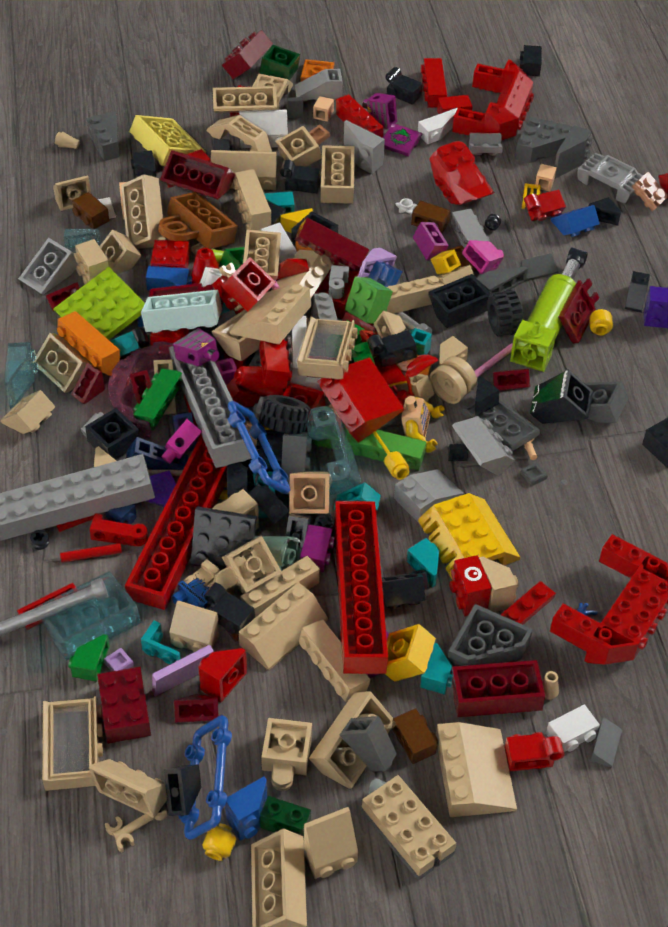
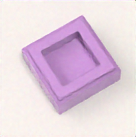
(118, 660)

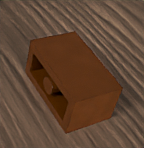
(90, 210)
(430, 213)
(414, 735)

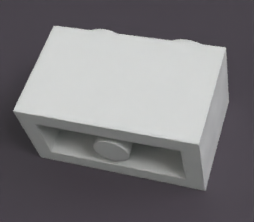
(574, 728)

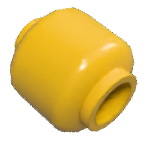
(601, 322)
(219, 842)

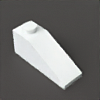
(437, 126)

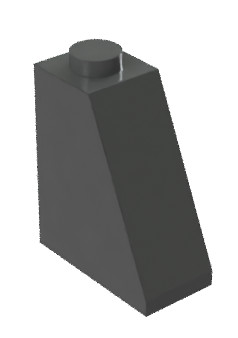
(370, 742)

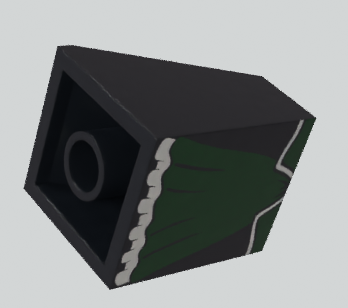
(561, 399)

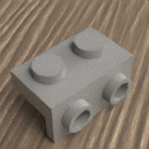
(485, 143)

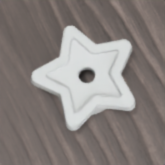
(406, 205)

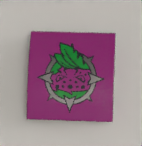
(401, 139)

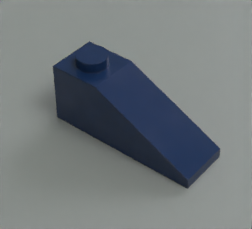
(152, 455)

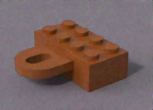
(198, 220)

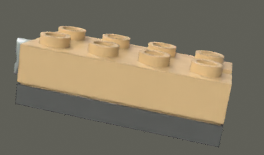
(407, 826)

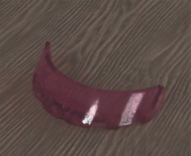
(120, 386)

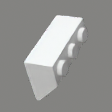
(271, 121)

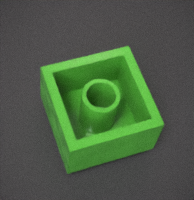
(367, 299)

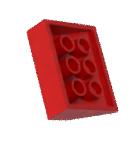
(362, 399)

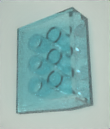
(92, 618)

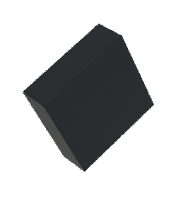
(457, 452)

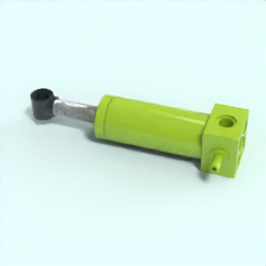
(536, 336)

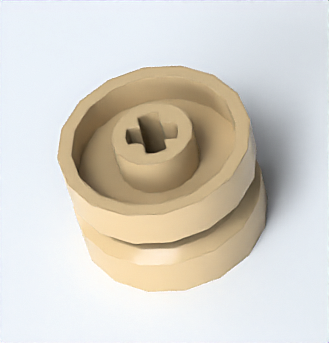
(453, 379)

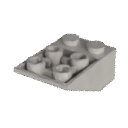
(325, 84)

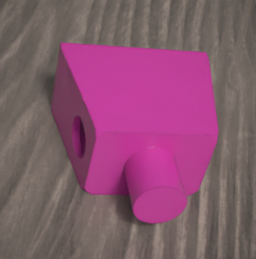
(483, 255)
(186, 436)

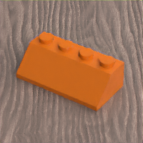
(89, 342)

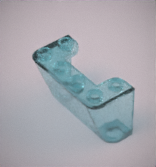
(323, 425)

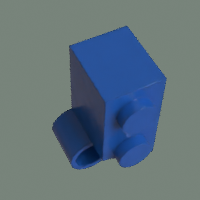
(385, 274)

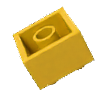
(408, 652)

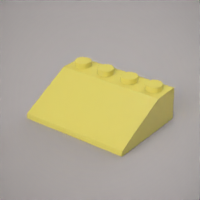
(162, 136)

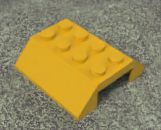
(467, 529)

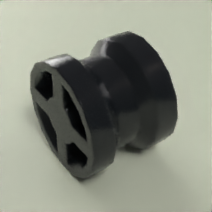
(325, 520)

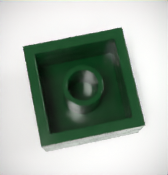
(279, 62)

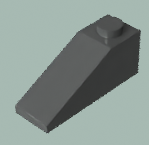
(503, 279)

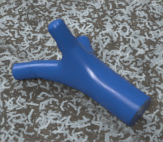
(582, 608)

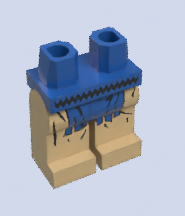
(196, 585)

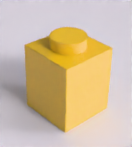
(445, 262)

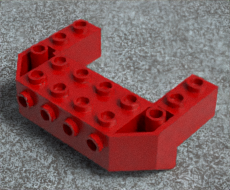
(509, 111)
(631, 616)

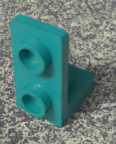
(152, 646)

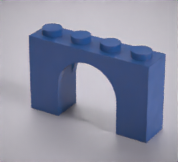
(165, 277)

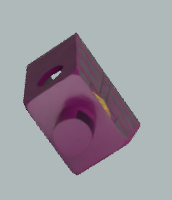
(382, 108)
(196, 348)

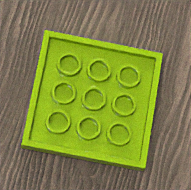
(104, 303)

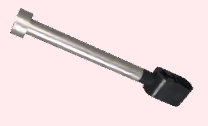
(96, 590)

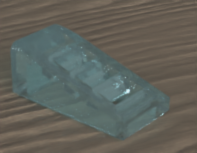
(72, 236)

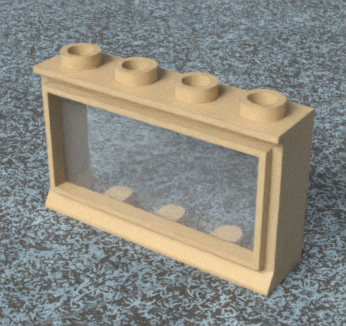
(327, 348)
(70, 743)

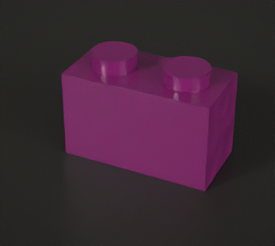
(429, 240)
(317, 546)

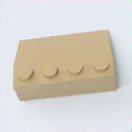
(274, 314)
(474, 770)

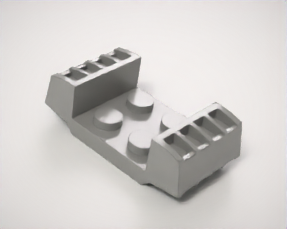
(611, 172)

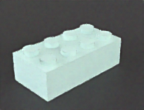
(181, 311)

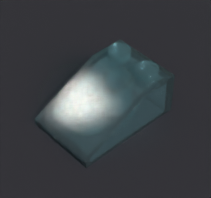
(19, 371)

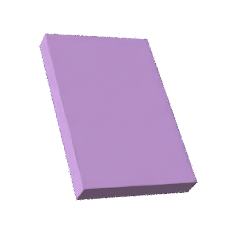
(179, 671)

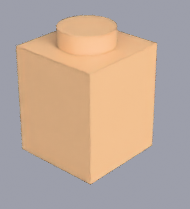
(323, 108)
(546, 177)

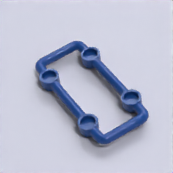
(278, 478)
(216, 798)

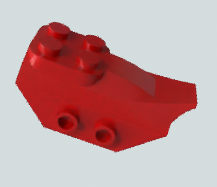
(458, 174)

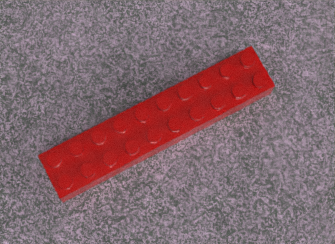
(171, 540)
(360, 588)

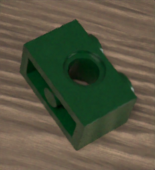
(284, 815)

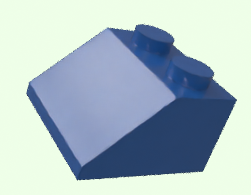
(576, 220)
(245, 807)

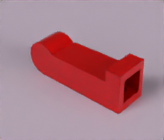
(118, 532)

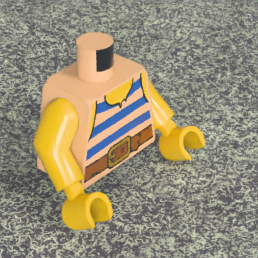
(416, 419)

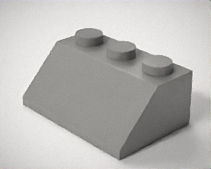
(484, 444)

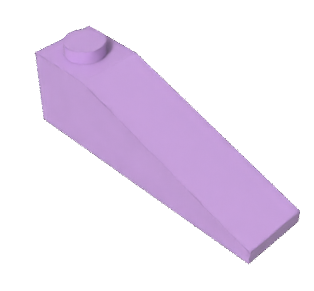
(374, 255)

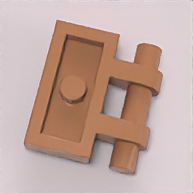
(649, 191)

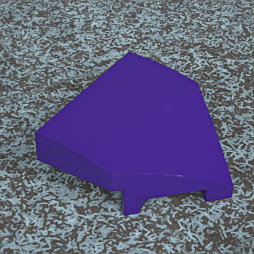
(162, 487)

